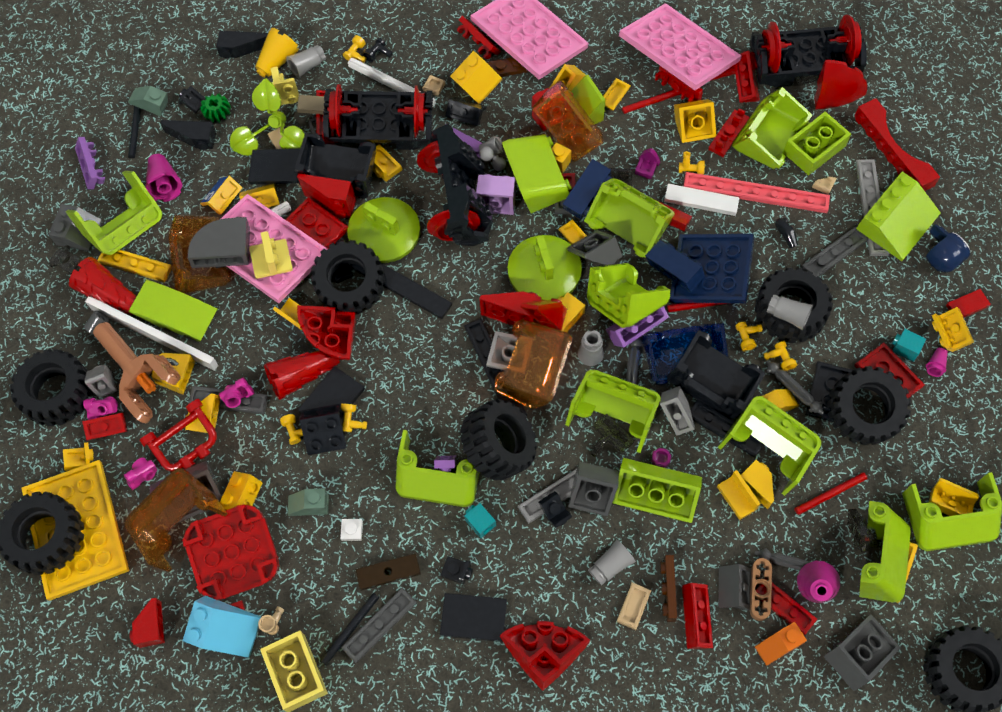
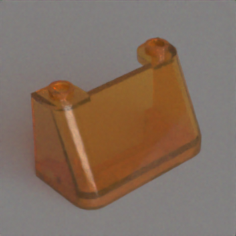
(185, 277)
(534, 364)

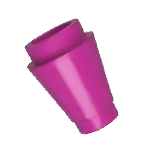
(937, 364)

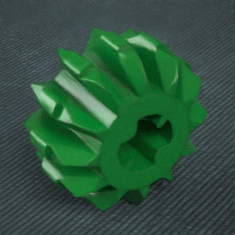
(215, 107)

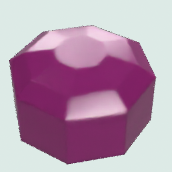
(661, 457)

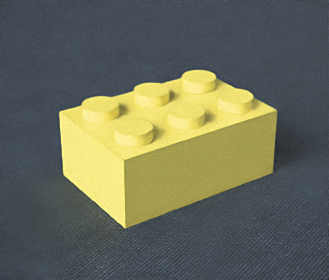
(293, 671)

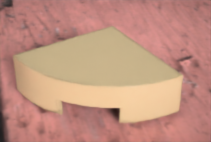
(824, 185)

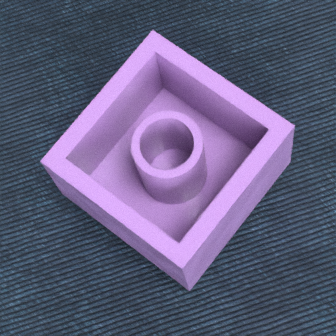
(498, 192)

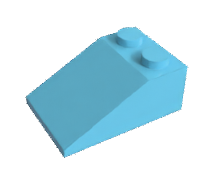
(221, 627)

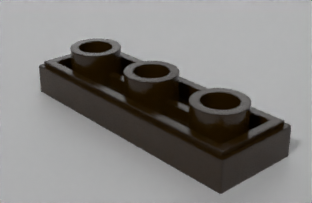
(375, 574)

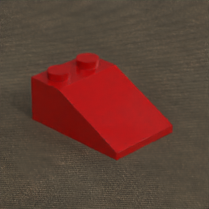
(331, 194)
(506, 306)

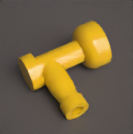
(358, 42)
(686, 166)
(747, 343)
(780, 350)
(288, 421)
(348, 424)

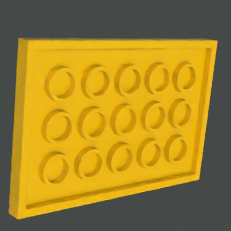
(102, 547)

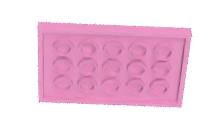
(530, 34)
(680, 46)
(300, 246)

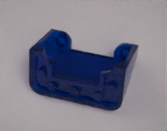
(666, 347)

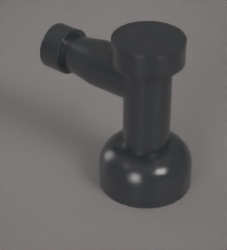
(378, 46)

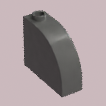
(221, 244)

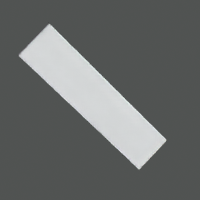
(701, 199)

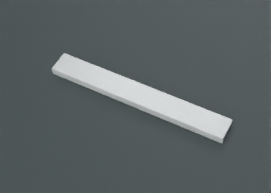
(152, 333)

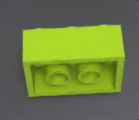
(816, 143)

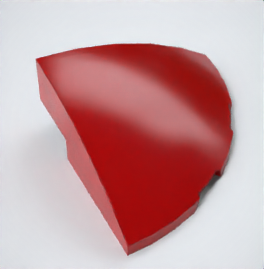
(839, 85)
(328, 329)
(544, 649)

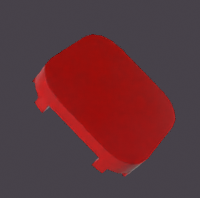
(231, 552)

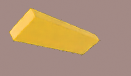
(137, 264)

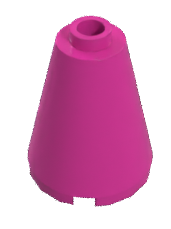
(161, 179)
(817, 575)

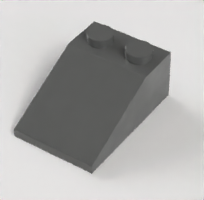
(862, 653)

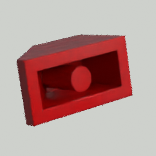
(148, 625)

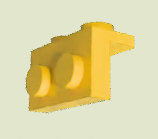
(385, 165)
(952, 330)
(240, 490)
(952, 498)

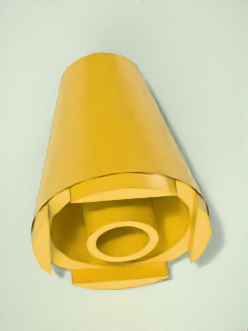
(274, 52)

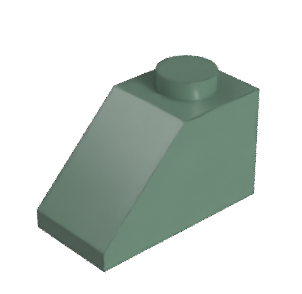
(149, 99)
(308, 502)

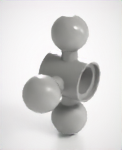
(490, 150)

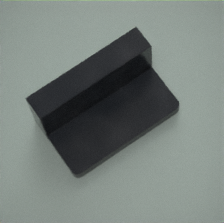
(465, 110)

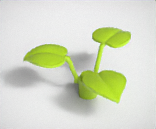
(266, 98)

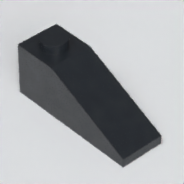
(237, 44)
(194, 133)

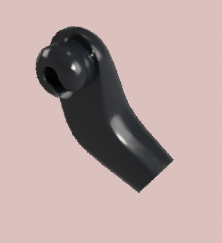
(787, 231)

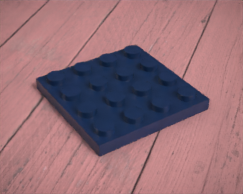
(725, 264)

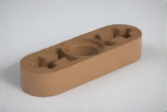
(766, 605)

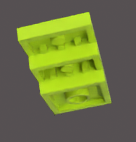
(173, 310)

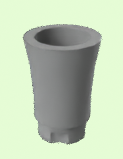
(305, 60)
(790, 310)
(591, 348)
(611, 563)

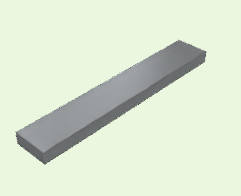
(869, 196)

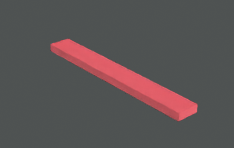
(759, 192)

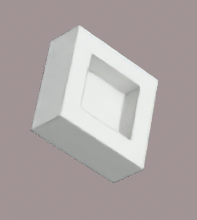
(351, 529)

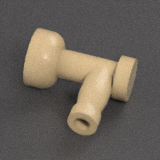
(269, 623)

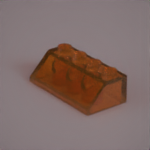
(568, 121)

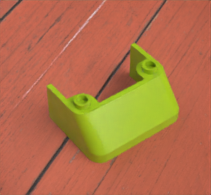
(124, 228)
(617, 399)
(779, 433)
(434, 485)
(939, 532)

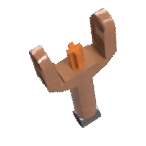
(135, 369)

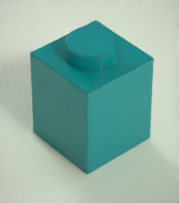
(908, 344)
(479, 520)

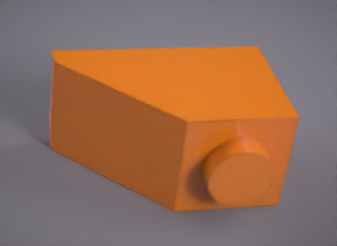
(780, 643)

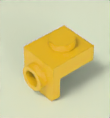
(77, 457)

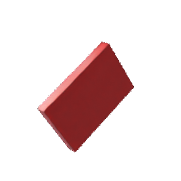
(317, 223)
(889, 361)

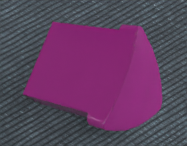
(647, 163)

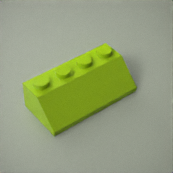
(658, 490)

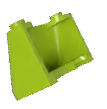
(770, 127)
(536, 171)
(629, 215)
(618, 296)
(886, 579)

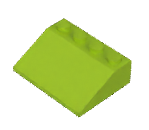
(899, 217)

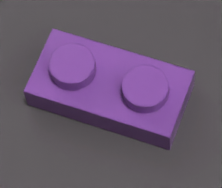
(445, 463)

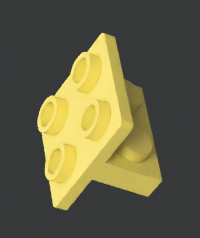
(286, 87)
(270, 257)

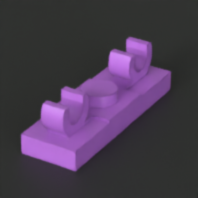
(88, 163)

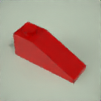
(547, 312)

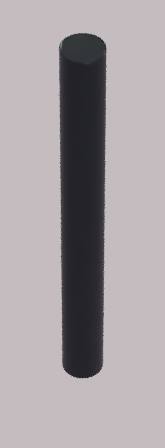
(134, 132)
(349, 629)

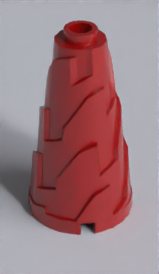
(99, 283)
(293, 372)

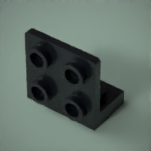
(322, 429)

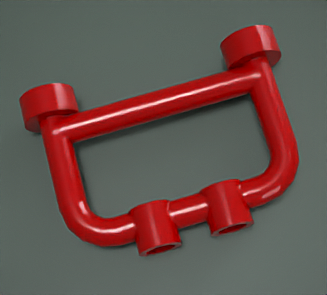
(201, 451)

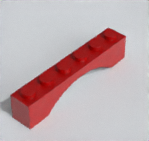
(873, 119)

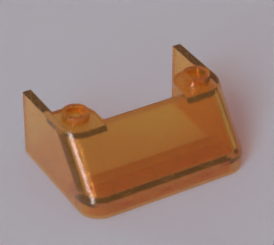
(163, 510)

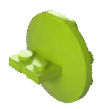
(385, 227)
(544, 267)

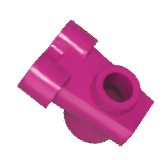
(234, 393)
(100, 408)
(142, 471)

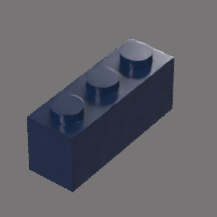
(586, 189)
(675, 265)

